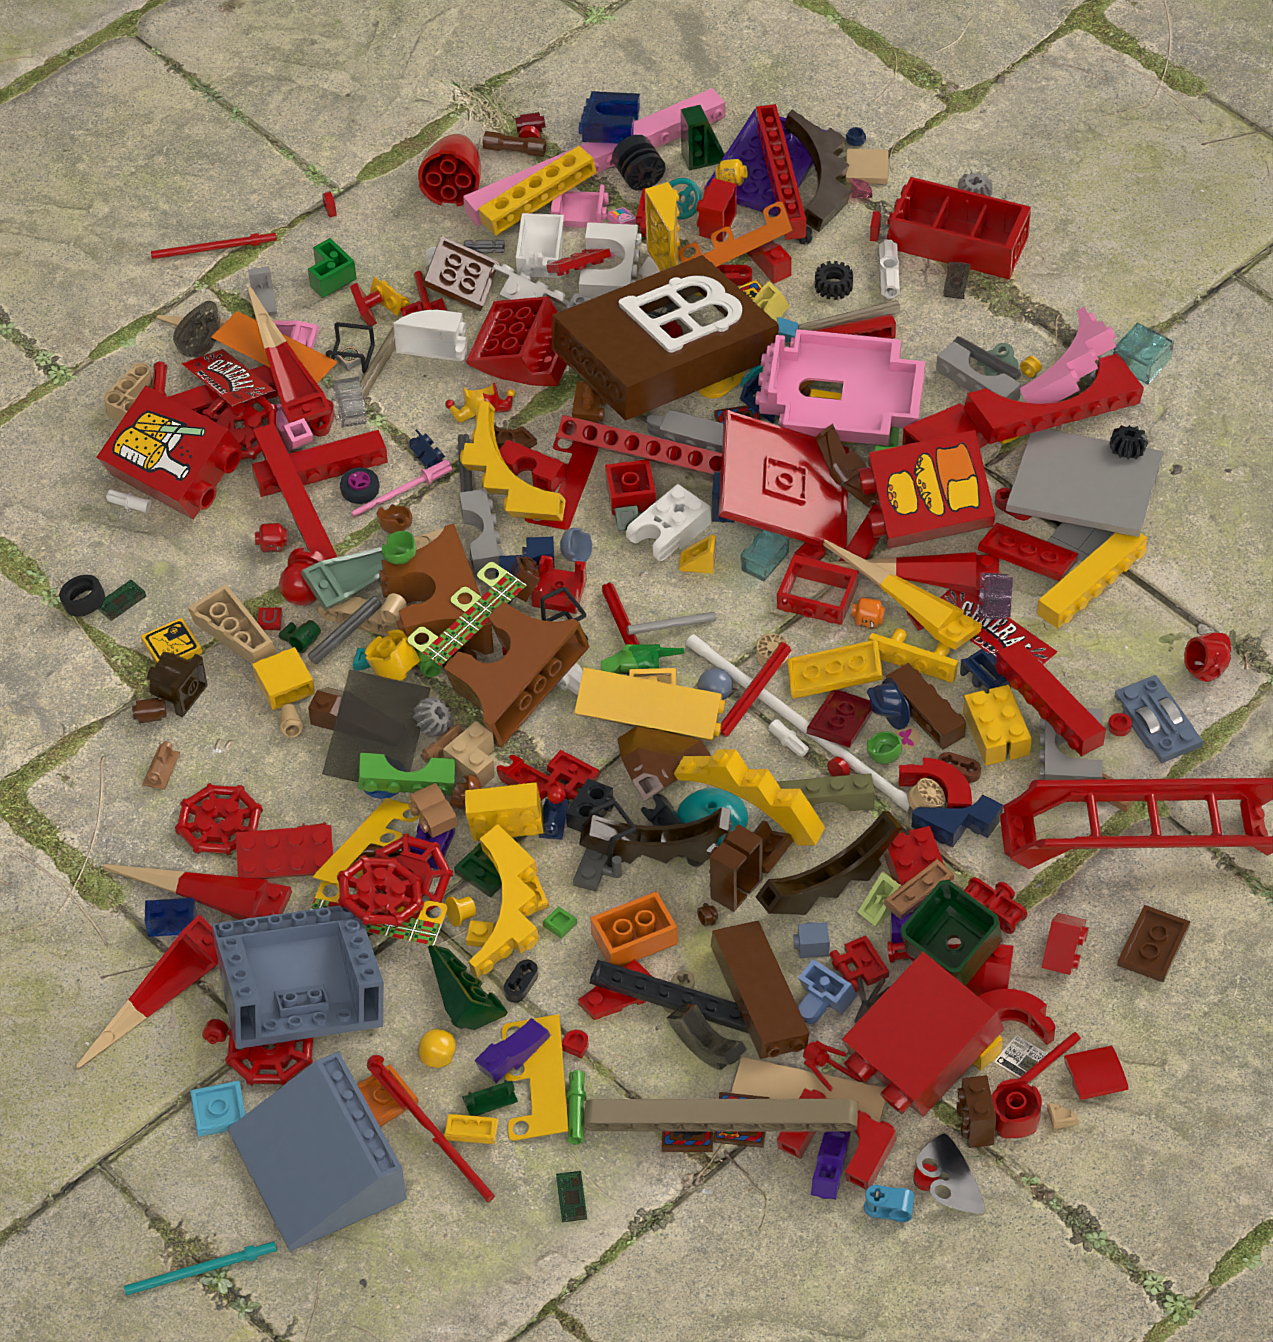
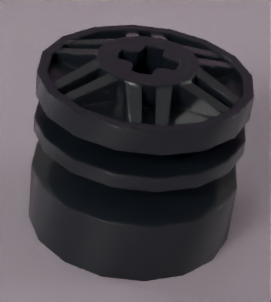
(638, 162)

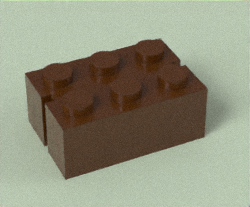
(735, 865)

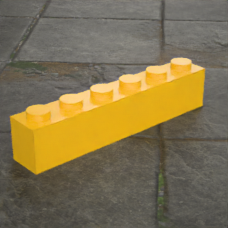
(1090, 578)

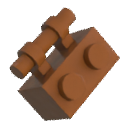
(587, 404)

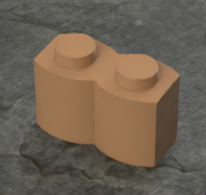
(433, 810)

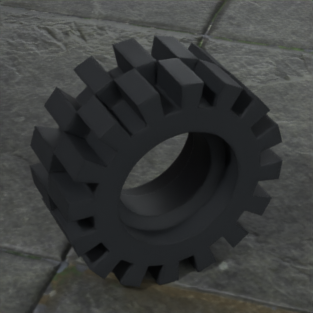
(834, 271)

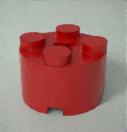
(1016, 1108)

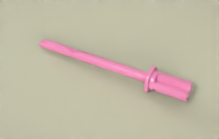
(427, 475)

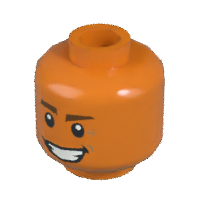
(868, 613)

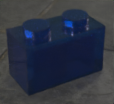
(168, 916)

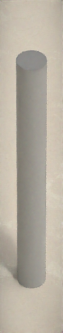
(671, 623)

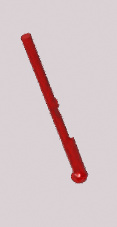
(404, 1100)

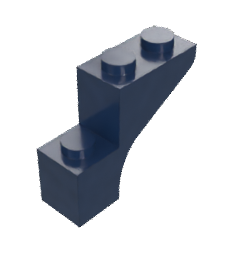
(534, 549)
(950, 824)

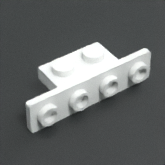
(521, 287)

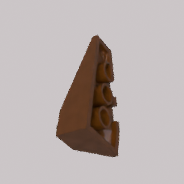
(325, 707)

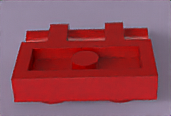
(571, 770)
(865, 959)

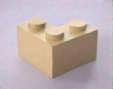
(472, 752)

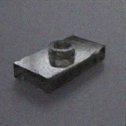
(956, 280)

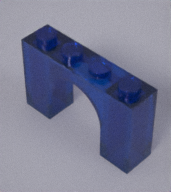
(609, 116)

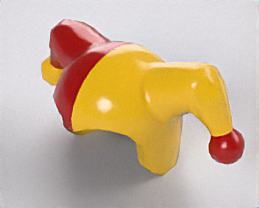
(472, 402)

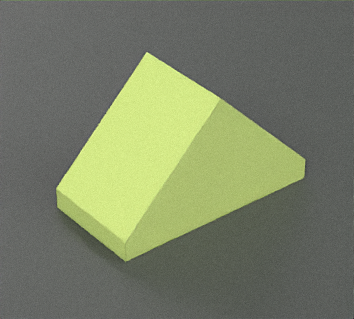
(873, 906)

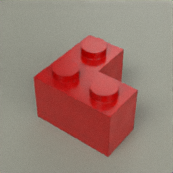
(1063, 942)

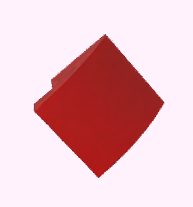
(518, 342)

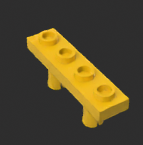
(926, 662)

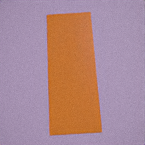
(244, 336)

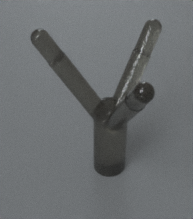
(866, 1004)

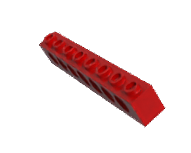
(780, 168)

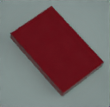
(840, 718)

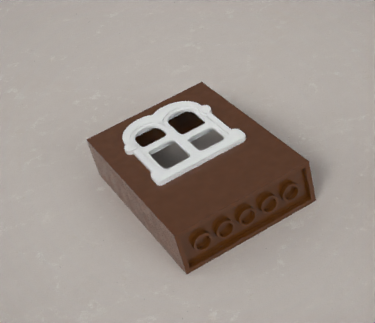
(637, 362)

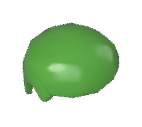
(399, 548)
(884, 747)

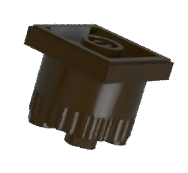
(178, 680)

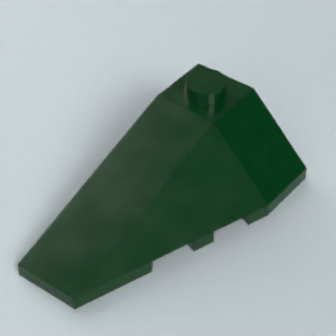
(462, 993)

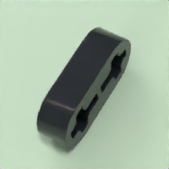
(525, 983)

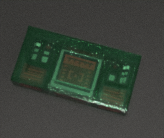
(121, 600)
(571, 1196)

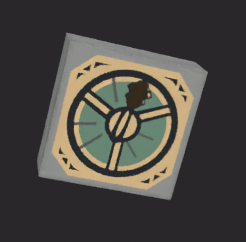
(349, 362)

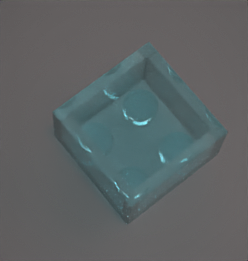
(1144, 352)

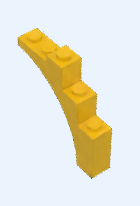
(484, 456)
(758, 787)
(518, 900)

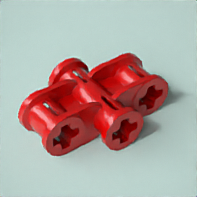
(999, 902)

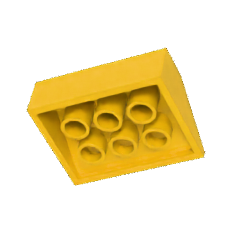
(662, 225)

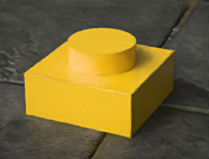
(479, 933)

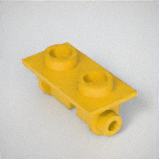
(392, 300)

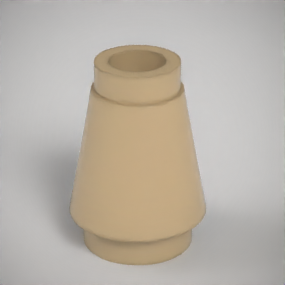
(290, 721)

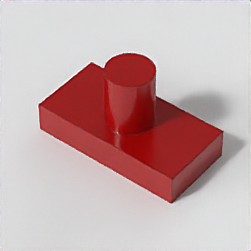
(365, 303)

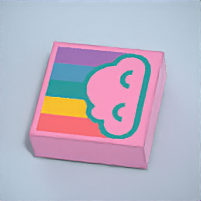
(621, 216)

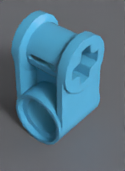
(891, 1203)

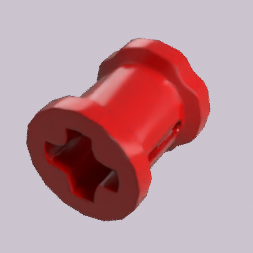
(894, 955)

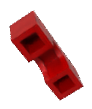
(546, 471)

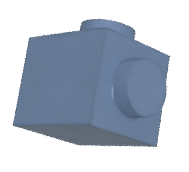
(812, 940)

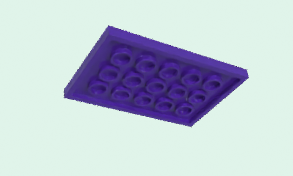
(756, 188)

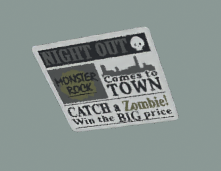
(1019, 1056)

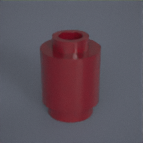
(530, 119)

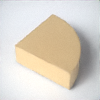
(1061, 1117)

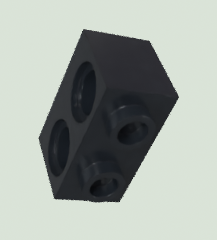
(586, 800)

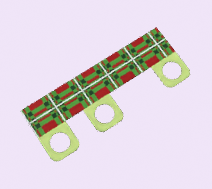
(476, 615)

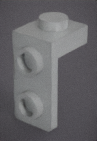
(262, 286)

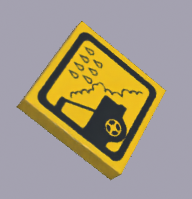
(171, 638)

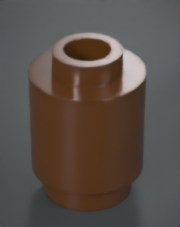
(149, 710)

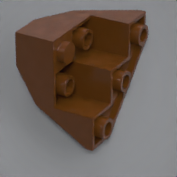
(654, 756)

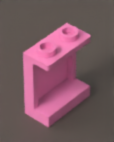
(581, 207)

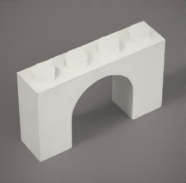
(622, 241)

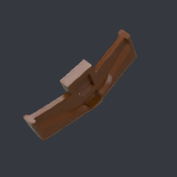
(843, 466)

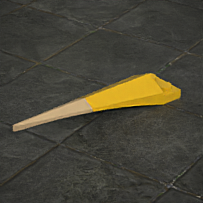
(936, 615)

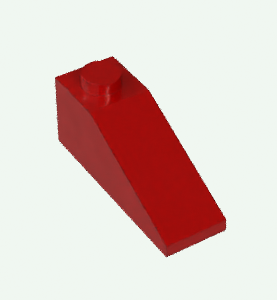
(772, 261)

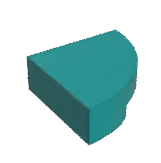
(754, 371)
(360, 661)

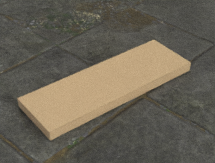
(785, 1082)

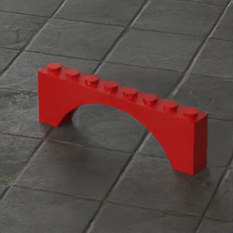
(1005, 418)

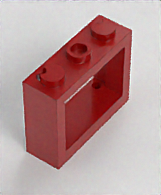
(822, 573)

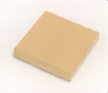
(867, 165)

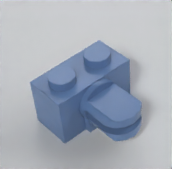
(824, 991)

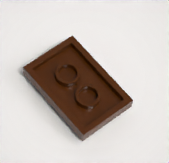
(1153, 943)

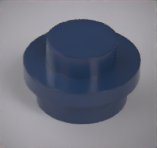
(855, 136)

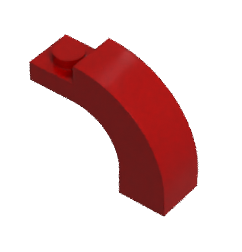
(949, 778)
(1024, 1008)

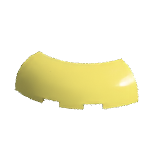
(771, 301)

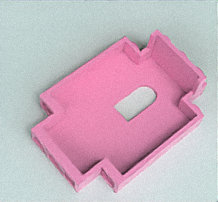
(876, 390)

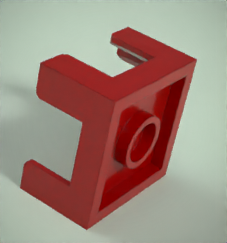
(553, 579)

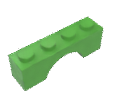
(379, 775)

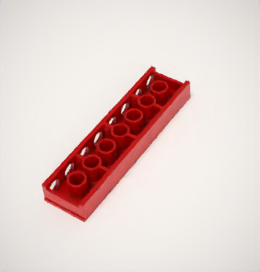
(639, 445)

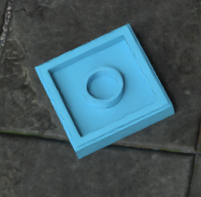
(217, 1107)

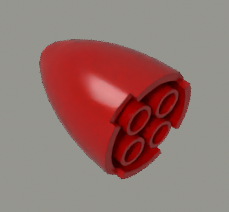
(450, 165)

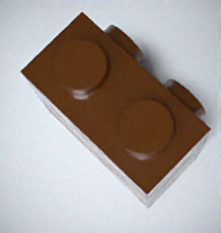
(976, 1111)

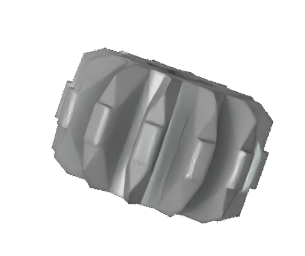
(976, 183)
(432, 716)

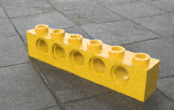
(537, 190)

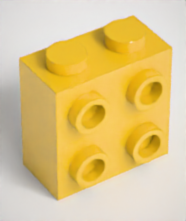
(283, 678)

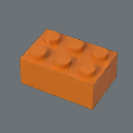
(634, 930)

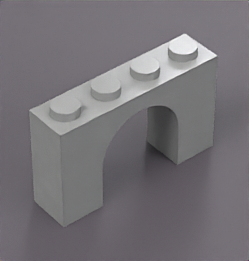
(1062, 767)

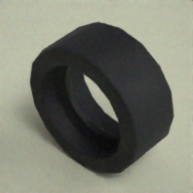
(84, 605)

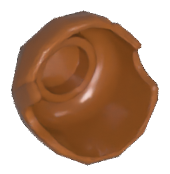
(394, 519)
(458, 795)

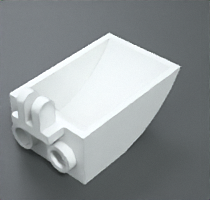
(539, 244)
(432, 335)

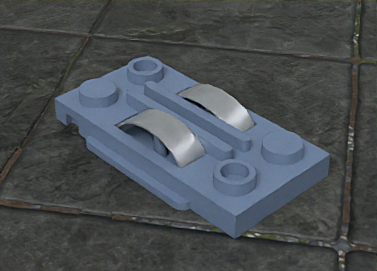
(1158, 719)

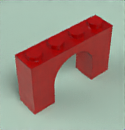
(873, 1149)

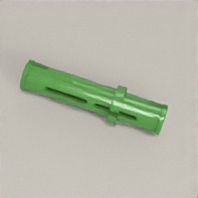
(576, 1107)

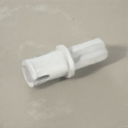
(128, 500)
(788, 738)

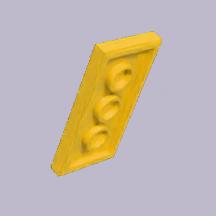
(834, 669)

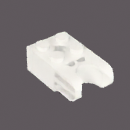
(671, 521)

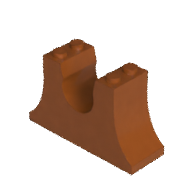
(435, 577)
(516, 684)

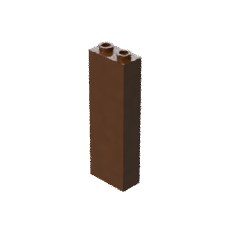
(759, 989)

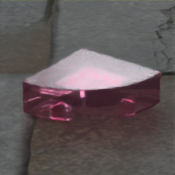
(860, 189)

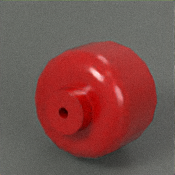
(215, 1031)

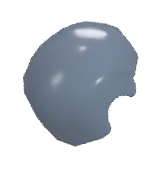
(576, 545)
(716, 681)

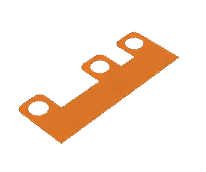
(733, 247)

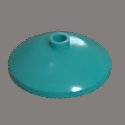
(698, 806)

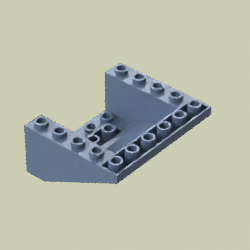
(298, 976)
(318, 1154)

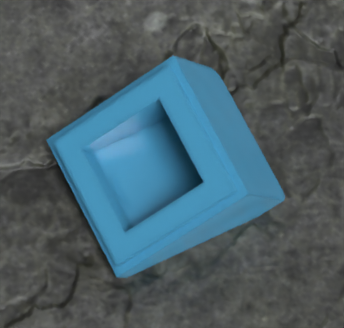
(787, 328)

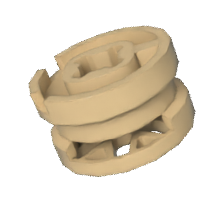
(768, 646)
(926, 794)

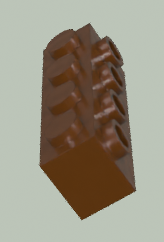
(928, 707)

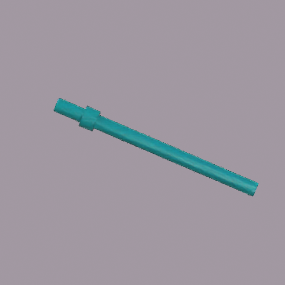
(249, 1253)

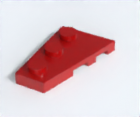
(578, 261)
(604, 1002)

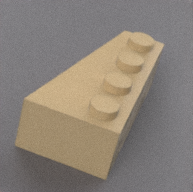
(231, 623)

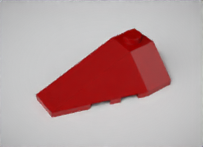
(994, 972)

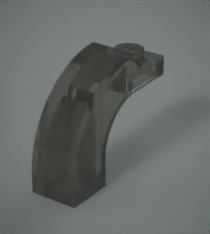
(703, 1039)

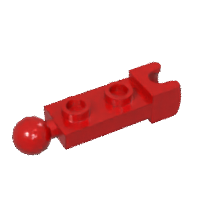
(522, 773)

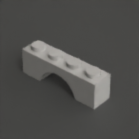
(955, 364)
(476, 512)

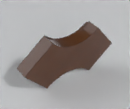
(519, 435)

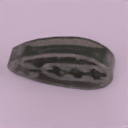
(193, 321)

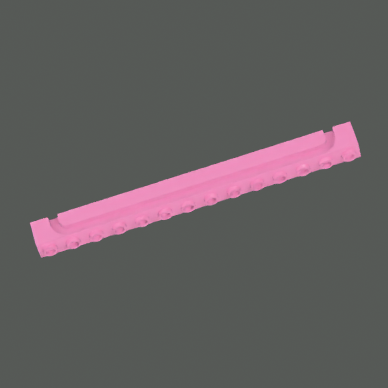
(657, 127)

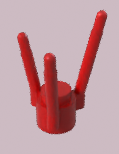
(816, 1055)

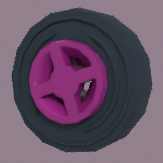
(359, 485)

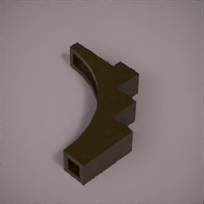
(830, 169)
(662, 843)
(856, 862)

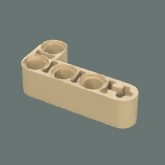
(379, 623)

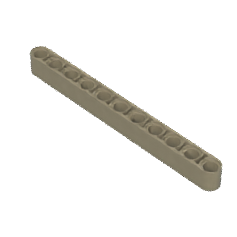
(721, 1115)

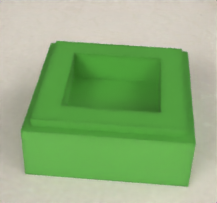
(560, 922)

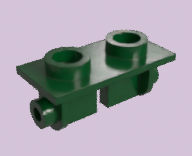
(490, 1098)

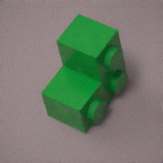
(331, 269)

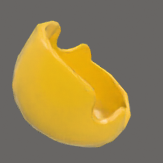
(437, 1048)

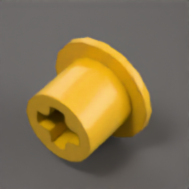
(459, 909)

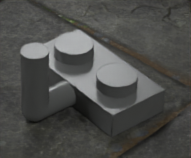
(593, 867)

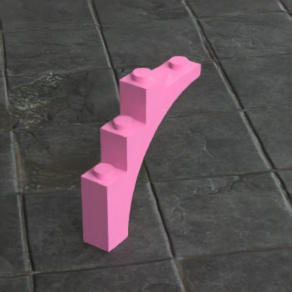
(1079, 360)

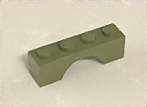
(852, 791)

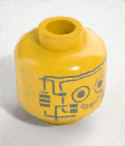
(731, 171)

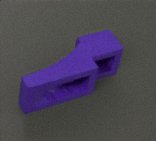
(512, 1051)
(830, 1164)

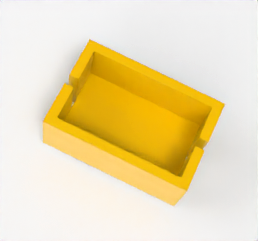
(994, 723)
(512, 807)

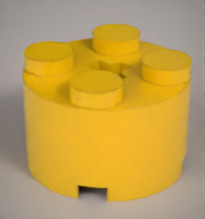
(391, 655)

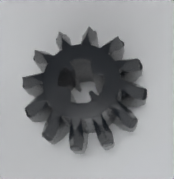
(1128, 442)

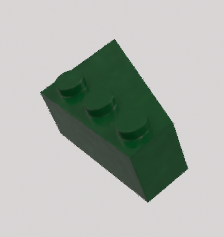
(698, 140)

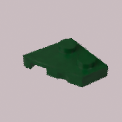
(479, 871)

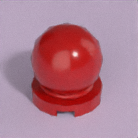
(291, 582)

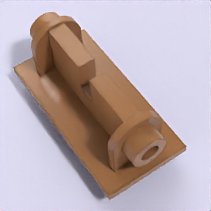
(435, 750)
(161, 766)

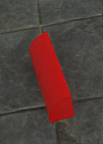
(879, 327)

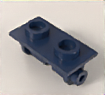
(422, 445)
(554, 819)

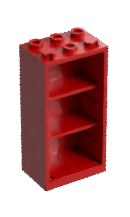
(959, 227)

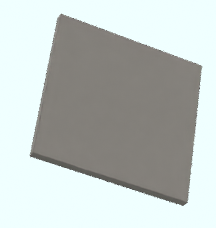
(1083, 482)

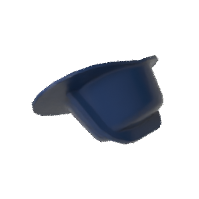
(889, 702)

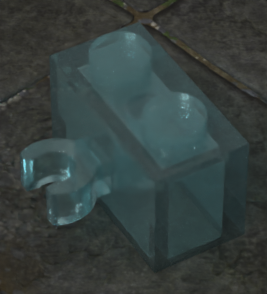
(764, 554)

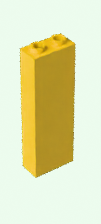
(649, 704)

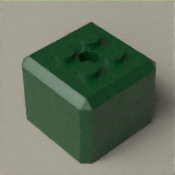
(947, 915)

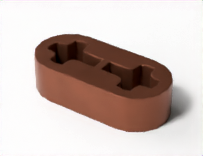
(963, 764)

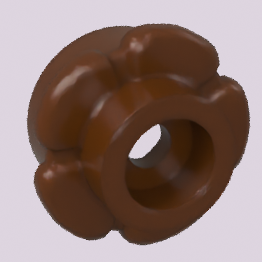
(707, 914)

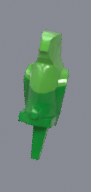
(637, 657)

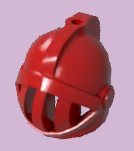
(1208, 655)

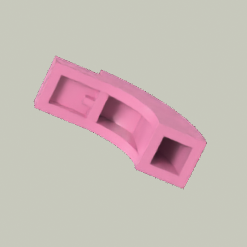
(292, 434)

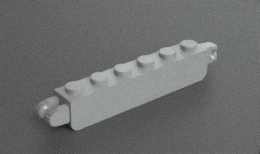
(687, 430)

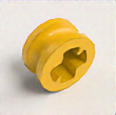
(1030, 366)

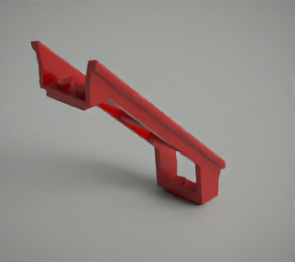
(1043, 795)

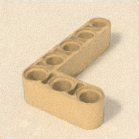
(126, 390)

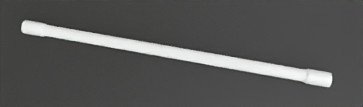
(704, 650)

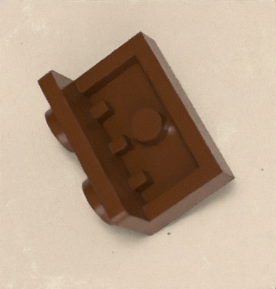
(773, 845)

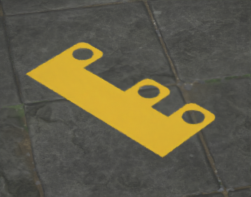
(546, 1083)

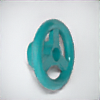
(689, 198)

